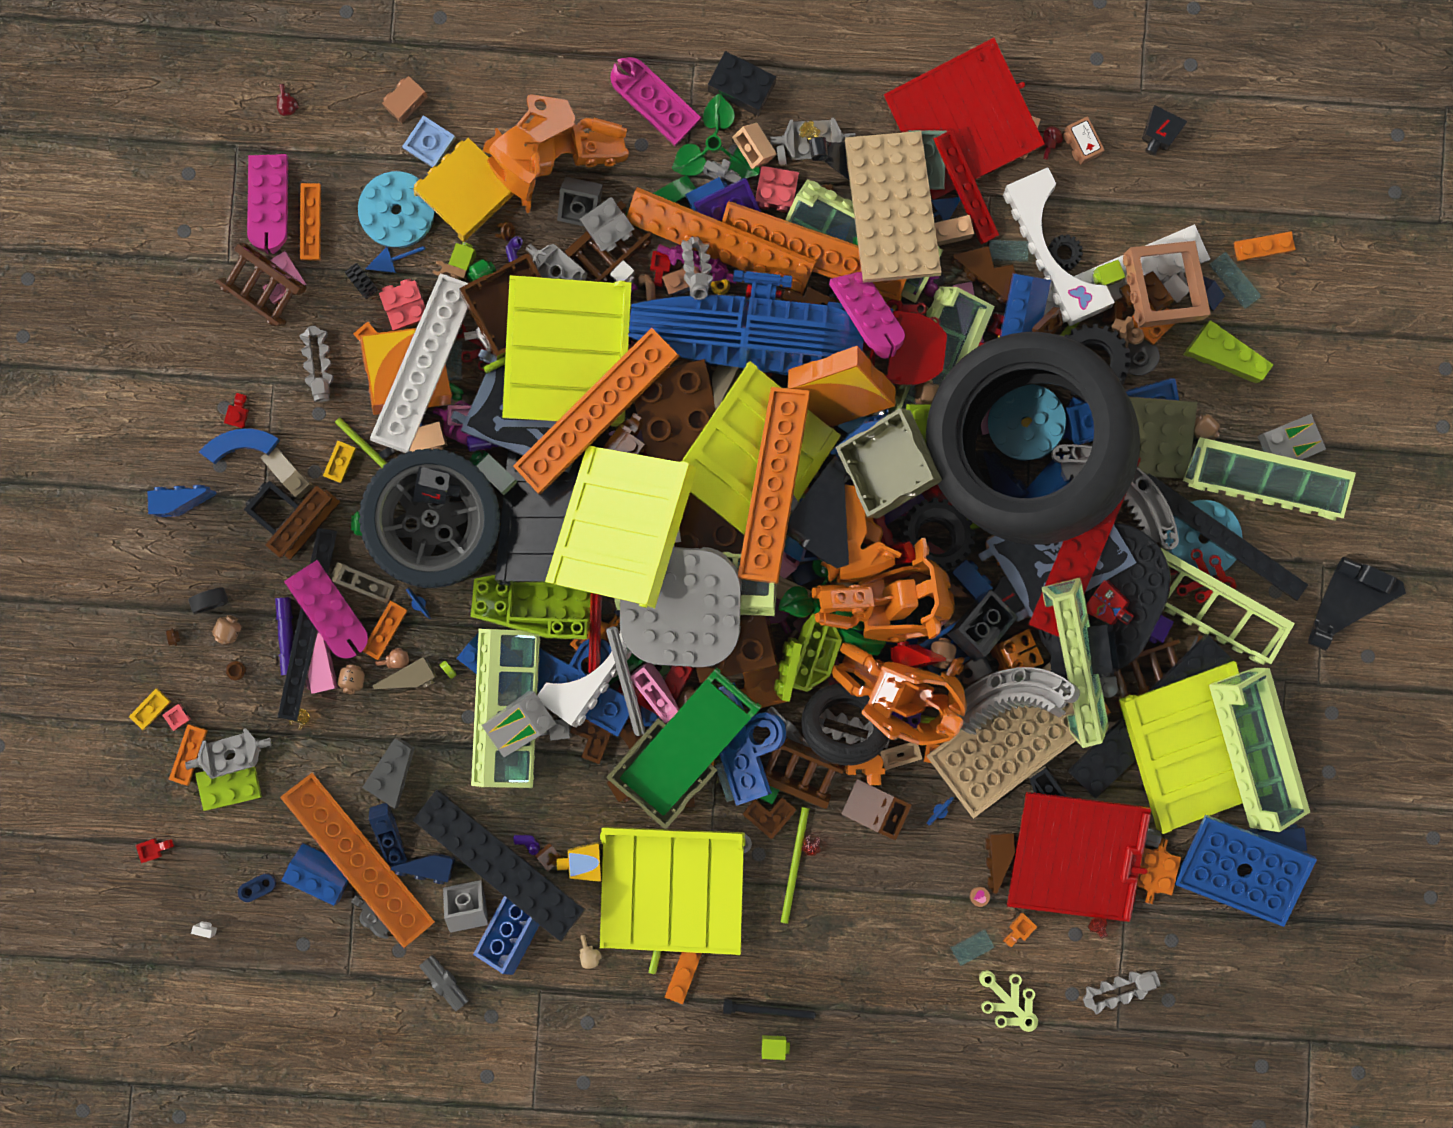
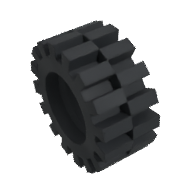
(1074, 247)
(361, 281)

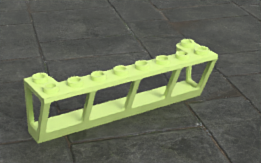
(1251, 606)

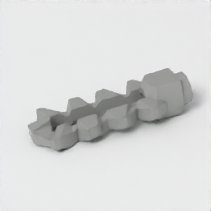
(697, 282)
(319, 386)
(843, 719)
(1144, 983)

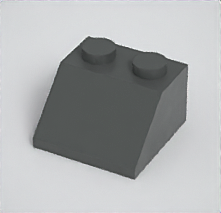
(577, 199)

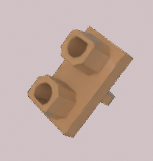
(1127, 331)

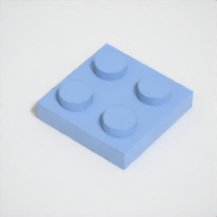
(428, 142)

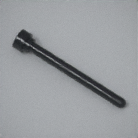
(731, 1006)

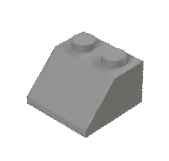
(465, 906)

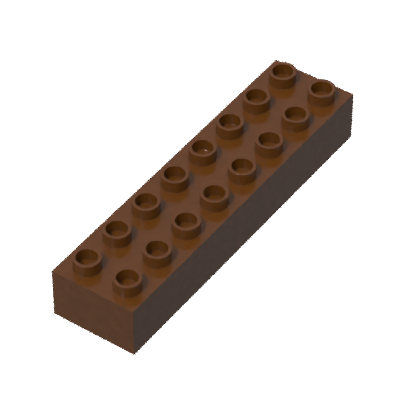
(673, 417)

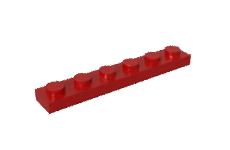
(966, 186)

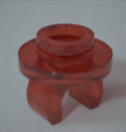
(809, 848)
(1098, 925)

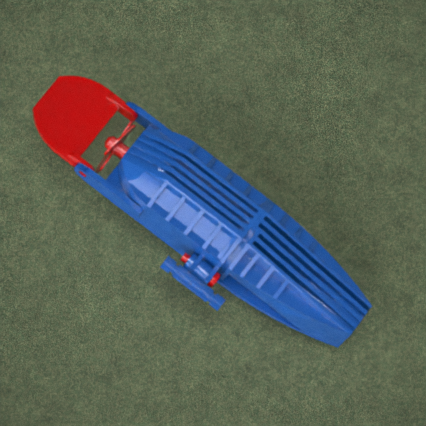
(779, 332)

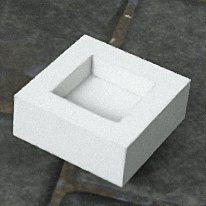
(204, 929)

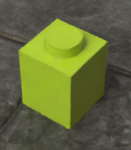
(462, 256)
(1108, 274)
(774, 1047)

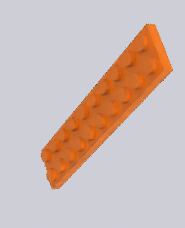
(725, 241)
(832, 255)
(595, 411)
(774, 485)
(357, 860)

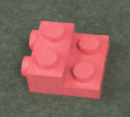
(776, 188)
(403, 304)

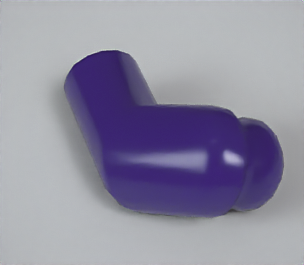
(513, 247)
(529, 841)

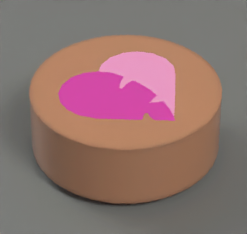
(979, 896)

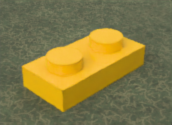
(339, 462)
(150, 709)

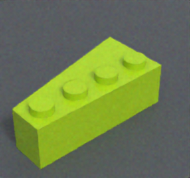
(1227, 353)

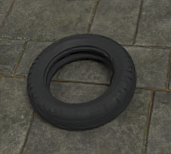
(829, 749)

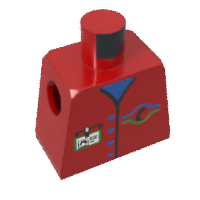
(1109, 604)

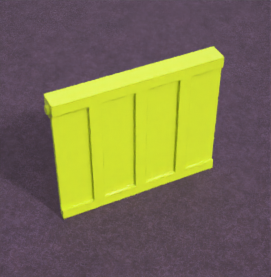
(561, 342)
(731, 443)
(621, 525)
(1182, 749)
(672, 890)

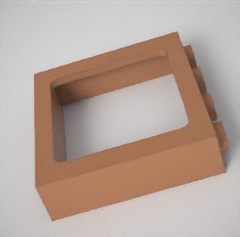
(1143, 314)

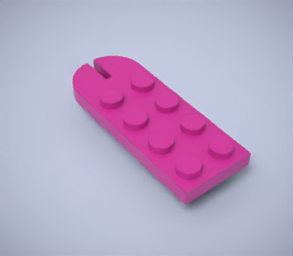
(653, 99)
(267, 201)
(869, 313)
(327, 610)

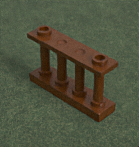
(576, 250)
(277, 276)
(303, 523)
(1168, 644)
(802, 788)

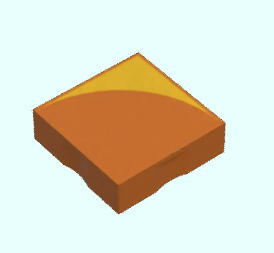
(382, 360)
(843, 386)

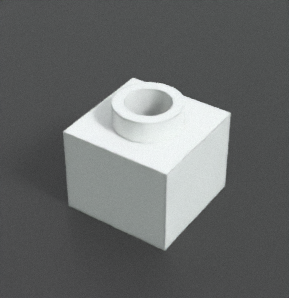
(623, 272)

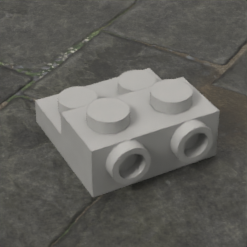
(607, 225)

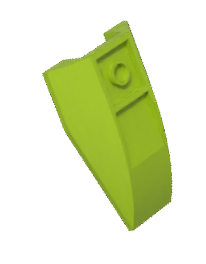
(533, 607)

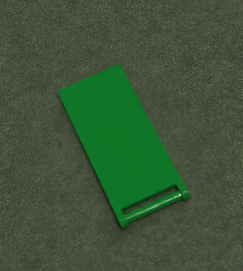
(688, 743)

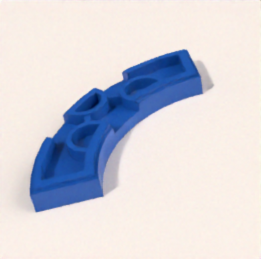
(238, 439)

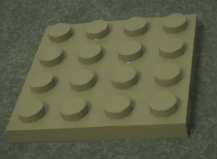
(1165, 435)

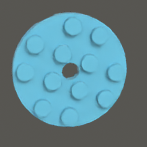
(377, 216)
(1033, 441)
(1189, 537)

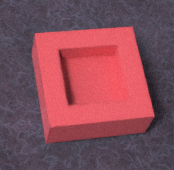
(176, 717)

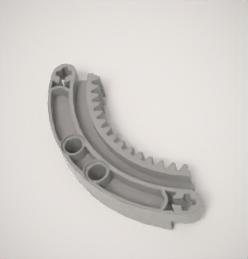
(1148, 504)
(1013, 689)

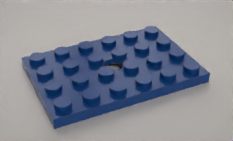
(1275, 876)

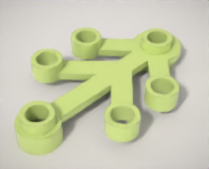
(1011, 1003)

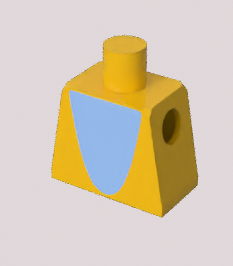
(582, 862)

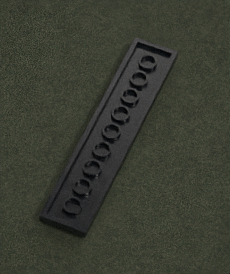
(1115, 754)
(499, 865)

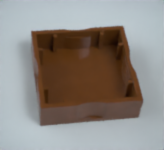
(489, 298)

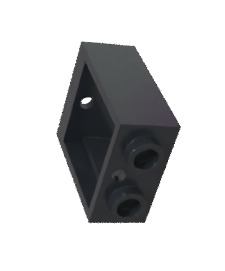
(263, 490)
(1103, 650)

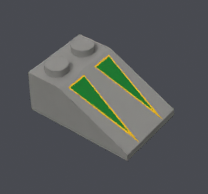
(1293, 440)
(518, 723)

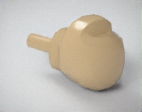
(588, 956)

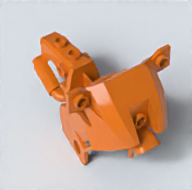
(547, 137)
(862, 562)
(879, 604)
(906, 692)

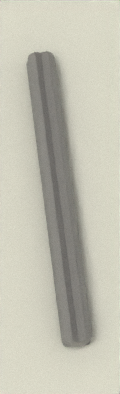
(626, 681)

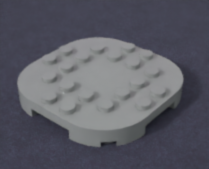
(694, 614)

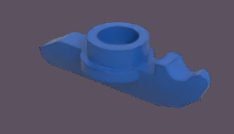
(418, 603)
(940, 811)

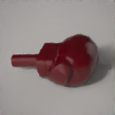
(285, 103)
(1051, 137)

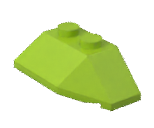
(817, 654)

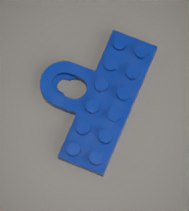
(1081, 417)
(611, 708)
(743, 755)

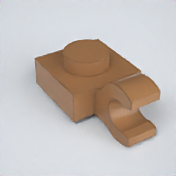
(452, 271)

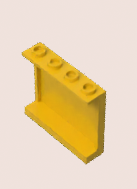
(463, 189)

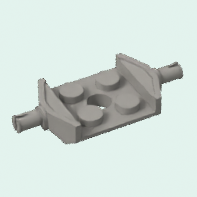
(798, 147)
(553, 257)
(213, 755)

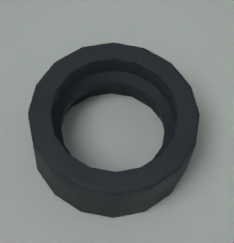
(208, 600)

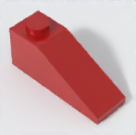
(914, 655)

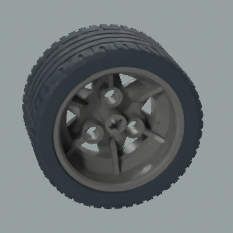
(417, 566)

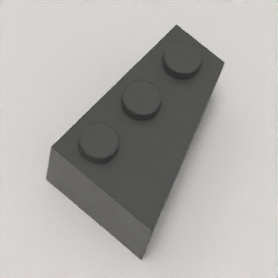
(390, 773)

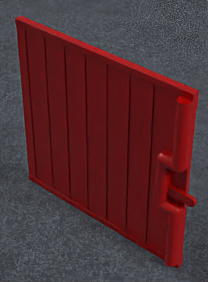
(976, 101)
(1078, 856)

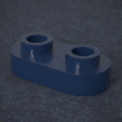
(257, 887)

